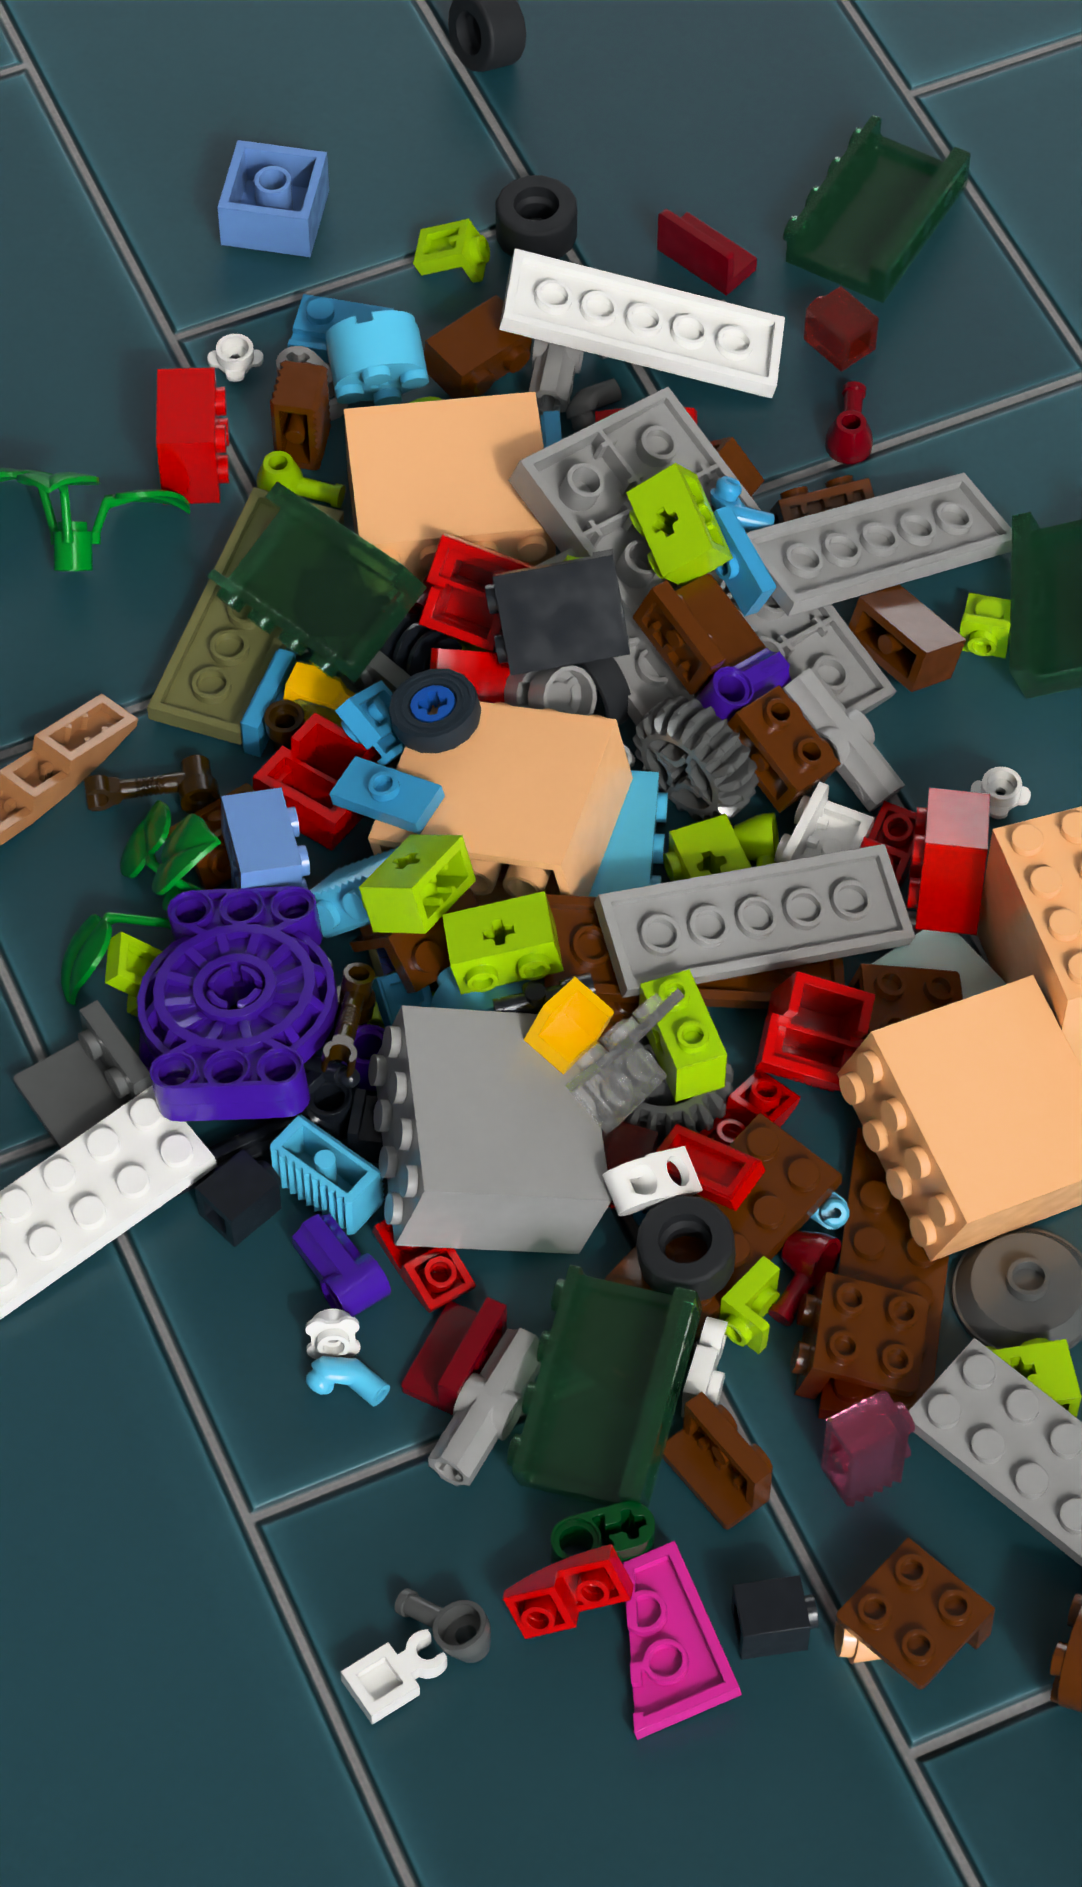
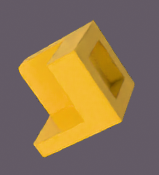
(568, 1025)

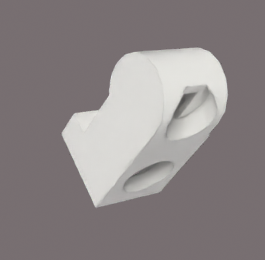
(646, 1181)

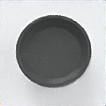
(1020, 1289)

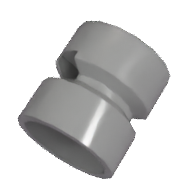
(560, 688)

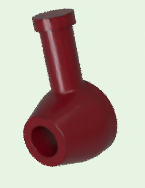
(849, 436)
(809, 1257)

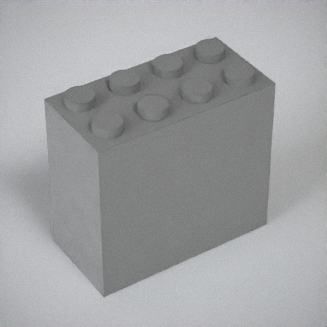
(483, 1136)

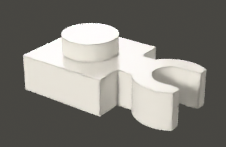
(703, 1369)
(387, 1680)

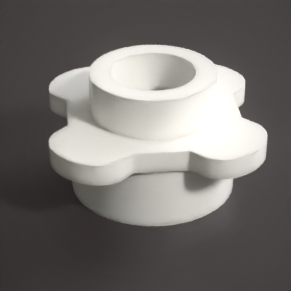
(235, 356)
(1005, 781)
(332, 1334)

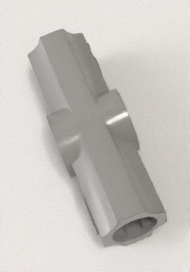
(554, 374)
(849, 737)
(486, 1408)

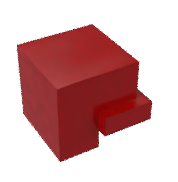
(458, 598)
(309, 773)
(813, 1030)

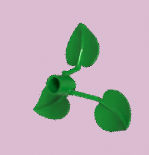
(71, 538)
(181, 852)

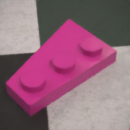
(673, 1646)

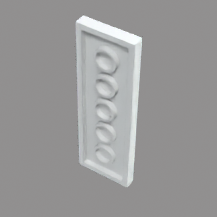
(642, 323)
(93, 1194)

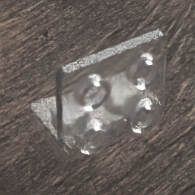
(622, 1073)

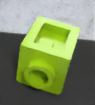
(452, 247)
(986, 625)
(127, 964)
(748, 1303)

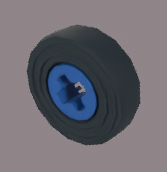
(439, 732)

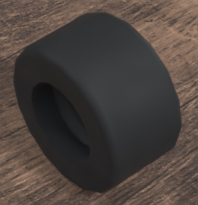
(487, 33)
(536, 198)
(682, 1218)

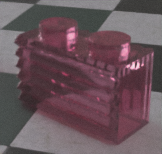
(867, 1447)

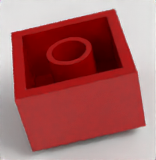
(192, 433)
(949, 861)

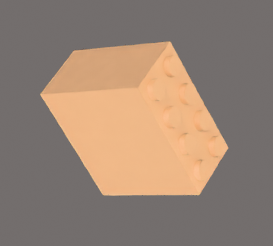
(441, 472)
(528, 796)
(1035, 911)
(973, 1115)

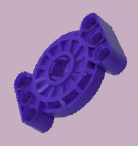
(248, 952)

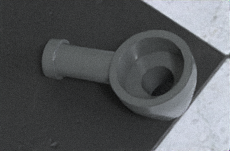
(450, 1624)

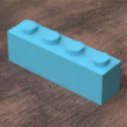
(634, 840)

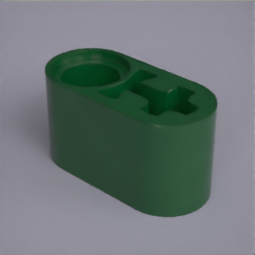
(608, 1524)

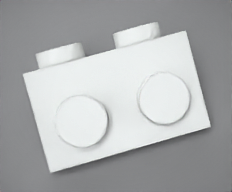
(823, 828)

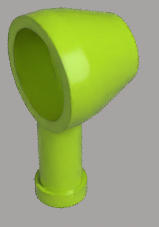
(282, 468)
(759, 838)

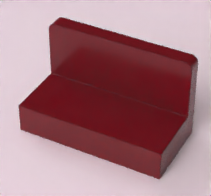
(704, 251)
(454, 1351)

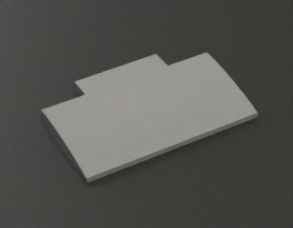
(583, 506)

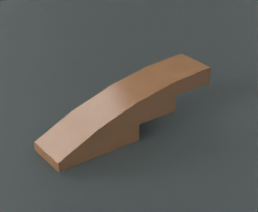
(60, 762)

